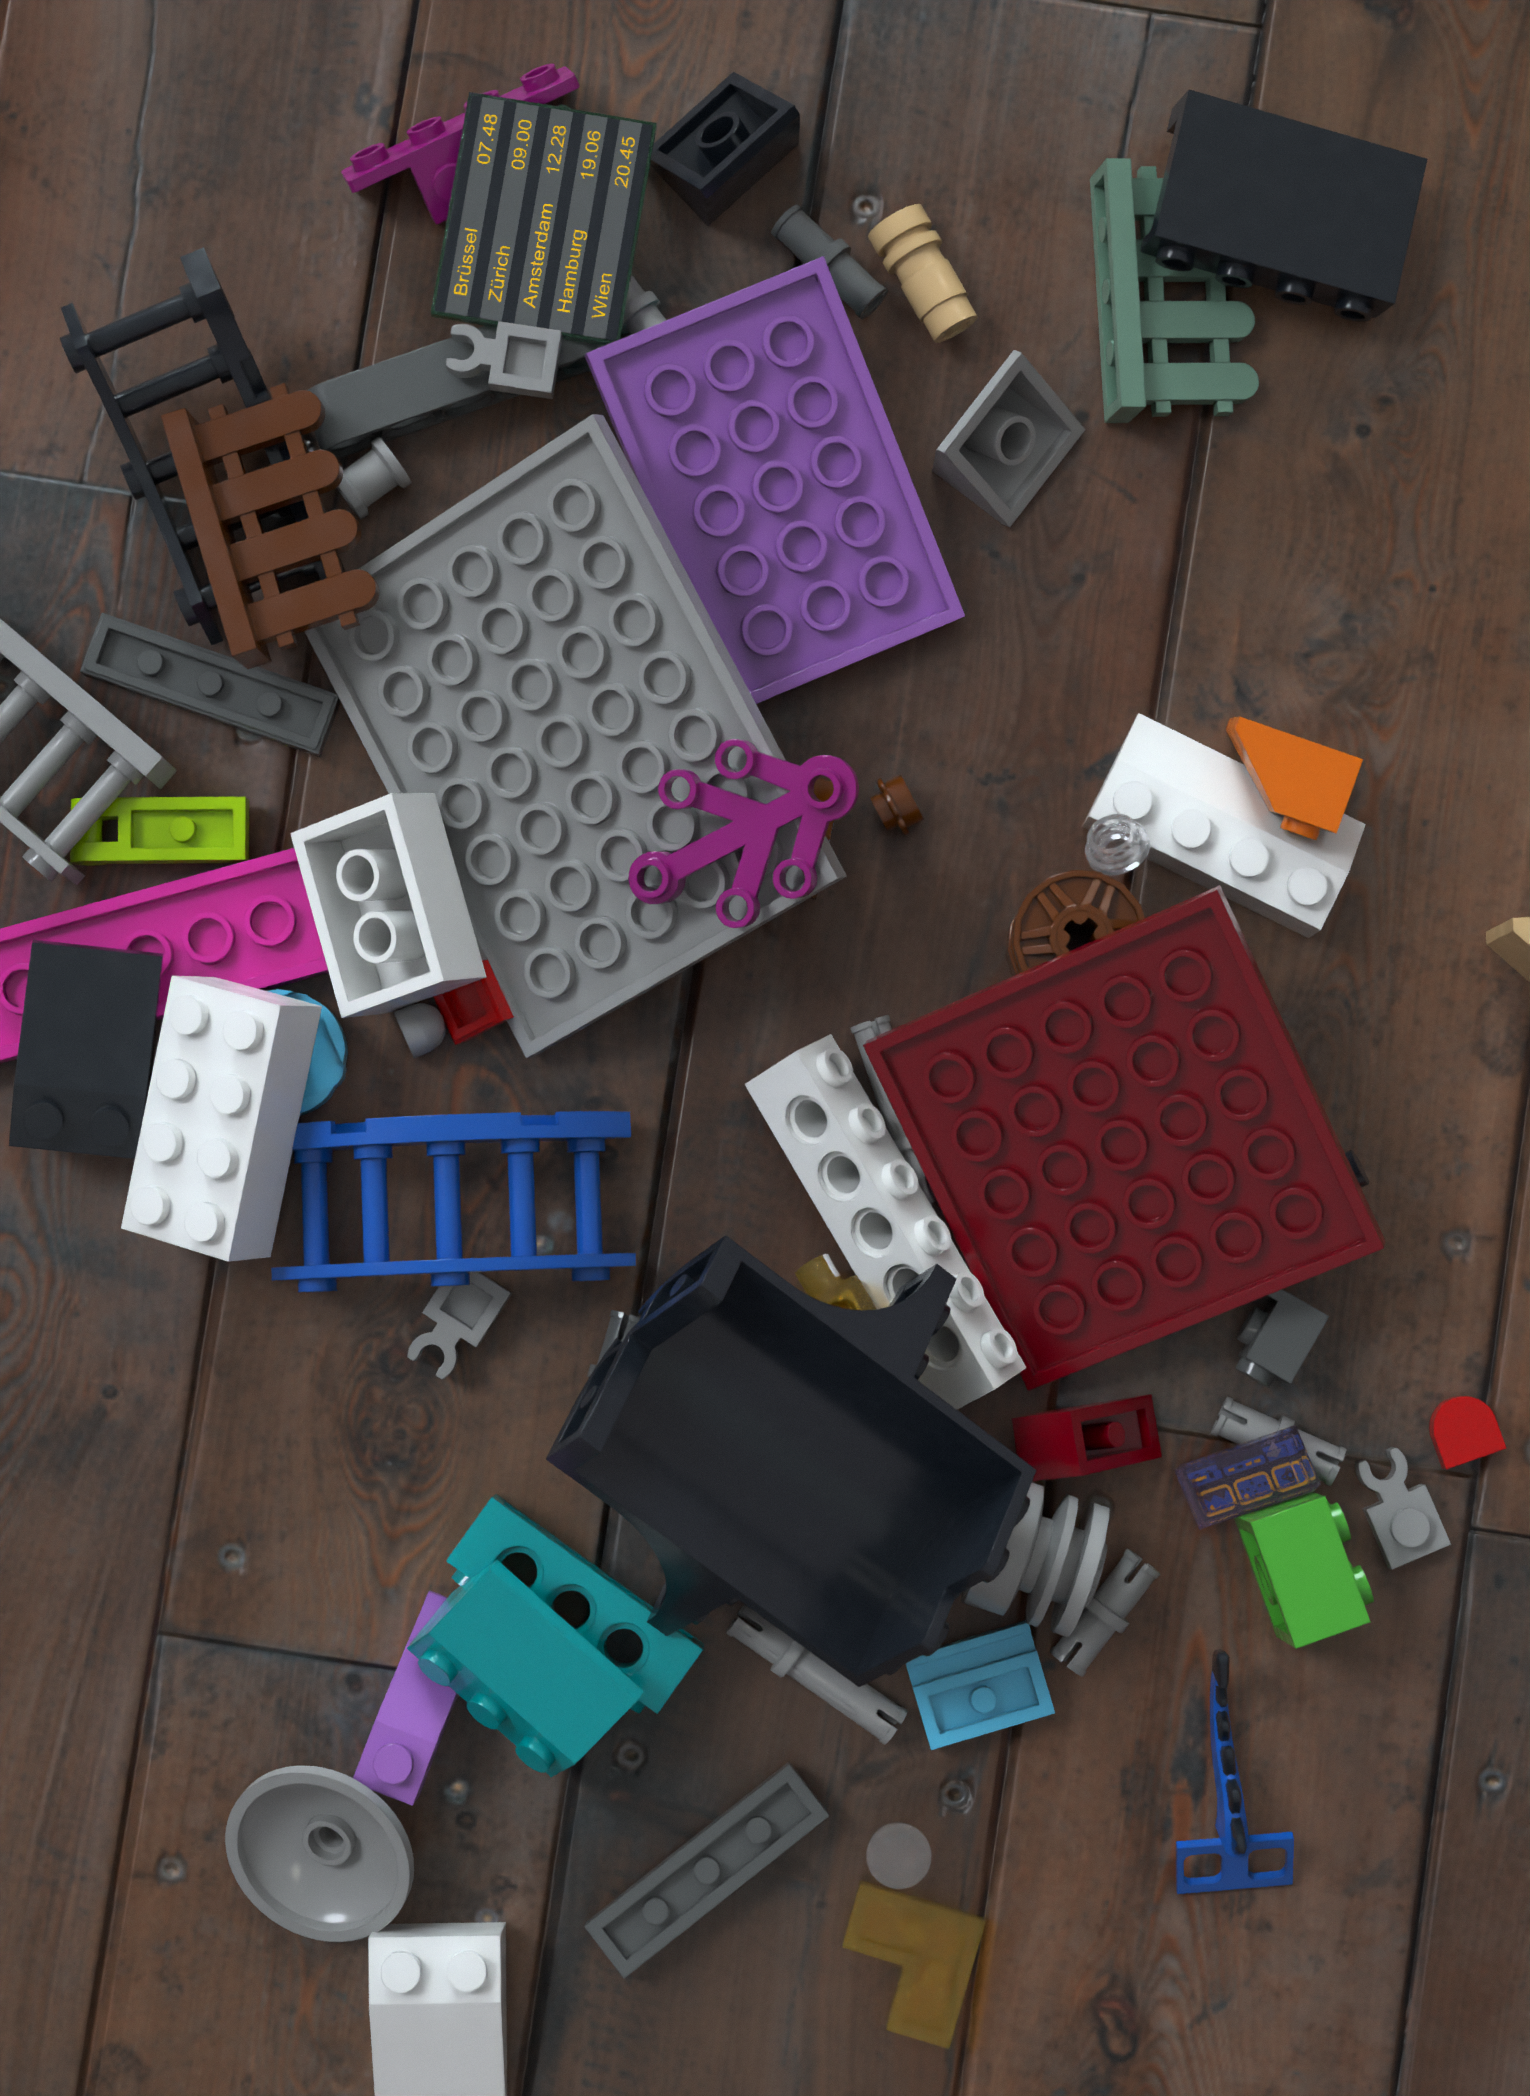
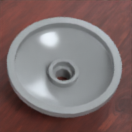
(303, 1870)

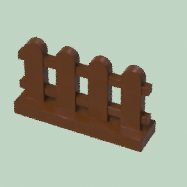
(264, 555)

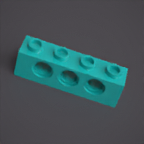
(506, 1530)

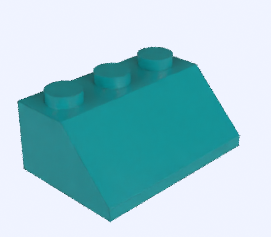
(523, 1670)

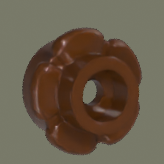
(896, 805)

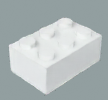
(388, 904)

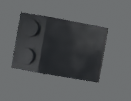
(85, 1049)

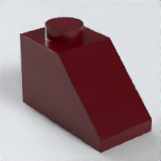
(1088, 1437)

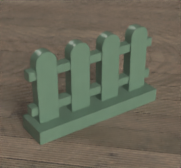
(1128, 322)

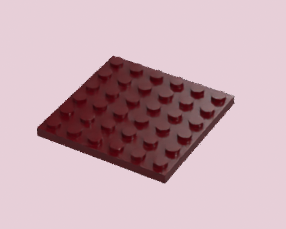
(1125, 1139)

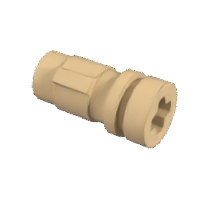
(923, 271)

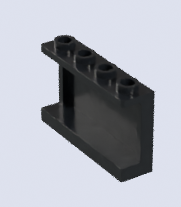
(1284, 207)

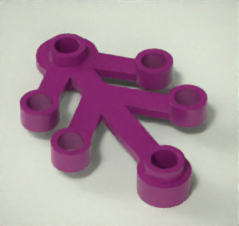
(753, 826)

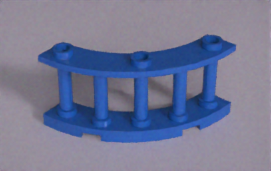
(445, 1142)

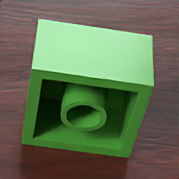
(1305, 1569)

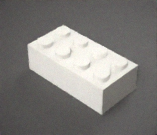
(221, 1117)

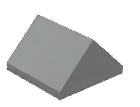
(1008, 441)

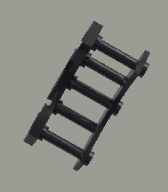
(226, 360)

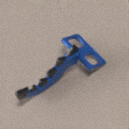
(1231, 1818)

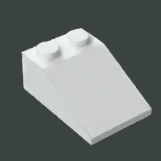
(438, 2009)

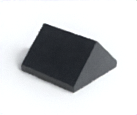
(726, 145)

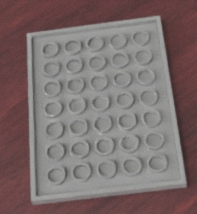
(541, 682)

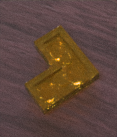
(935, 1955)

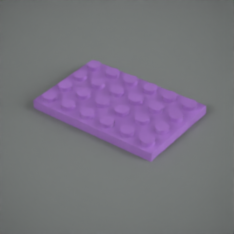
(778, 479)

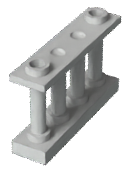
(82, 722)

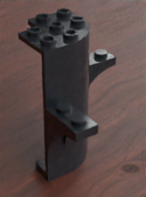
(796, 1461)

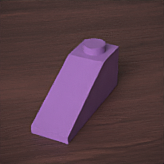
(407, 1724)

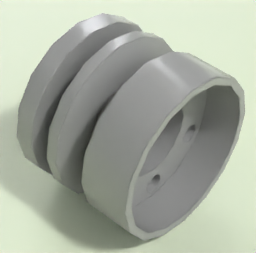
(1049, 1563)

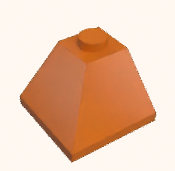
(1296, 776)

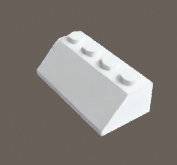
(1218, 831)

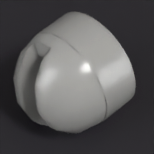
(421, 1027)

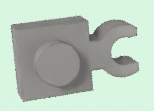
(518, 359)
(460, 1314)
(1403, 1518)

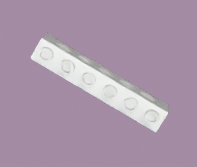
(880, 1211)

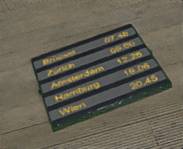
(544, 218)

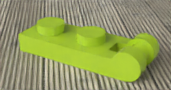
(168, 832)

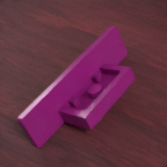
(435, 144)

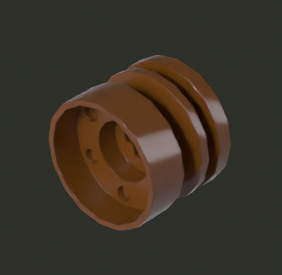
(1069, 902)

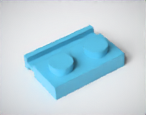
(980, 1685)

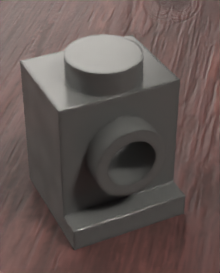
(1278, 1338)

